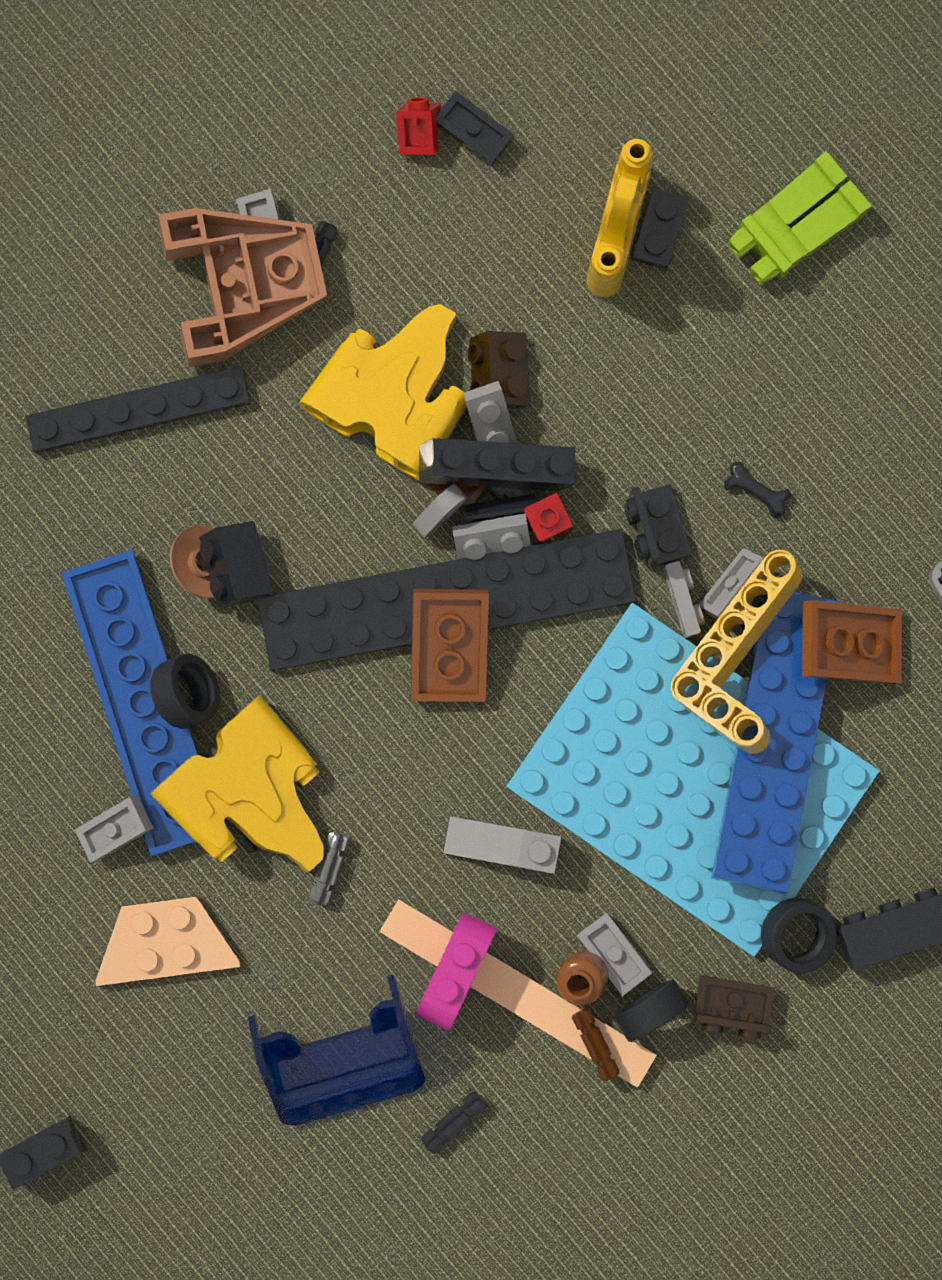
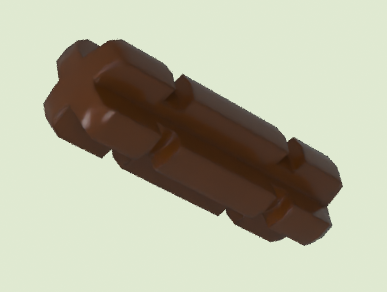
(595, 1044)

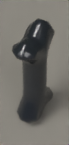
(773, 499)

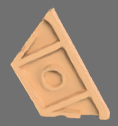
(164, 942)

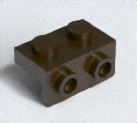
(502, 359)
(733, 1005)

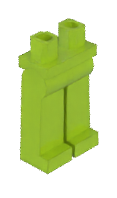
(770, 226)

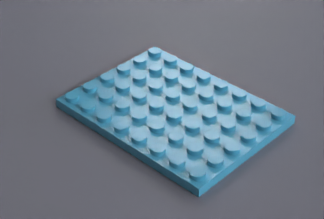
(654, 779)

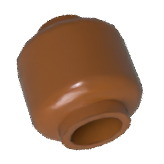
(582, 978)

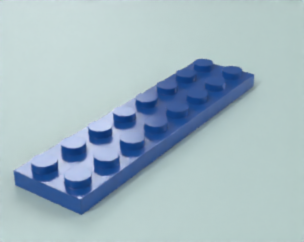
(123, 653)
(771, 786)

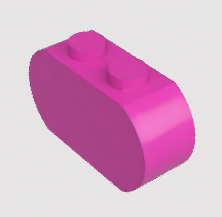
(456, 971)

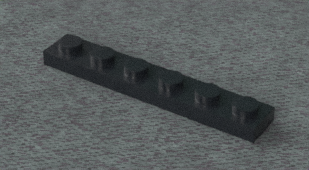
(137, 409)

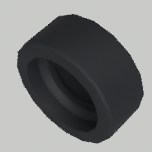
(168, 698)
(821, 948)
(651, 1010)

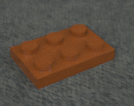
(852, 642)
(449, 645)

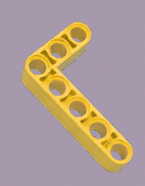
(734, 650)

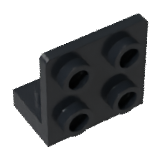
(658, 525)

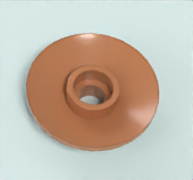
(183, 565)

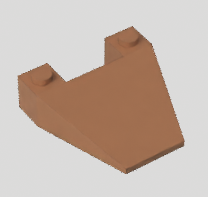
(255, 273)

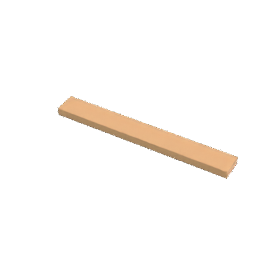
(516, 992)

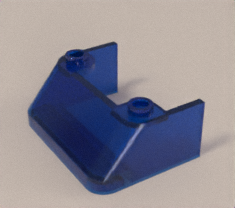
(341, 1069)

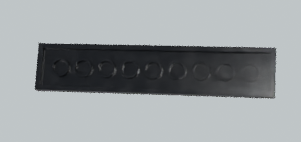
(378, 609)

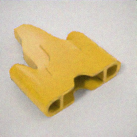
(620, 219)
(389, 389)
(249, 786)

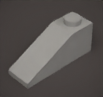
(502, 845)

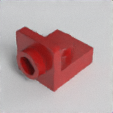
(418, 127)
(548, 518)

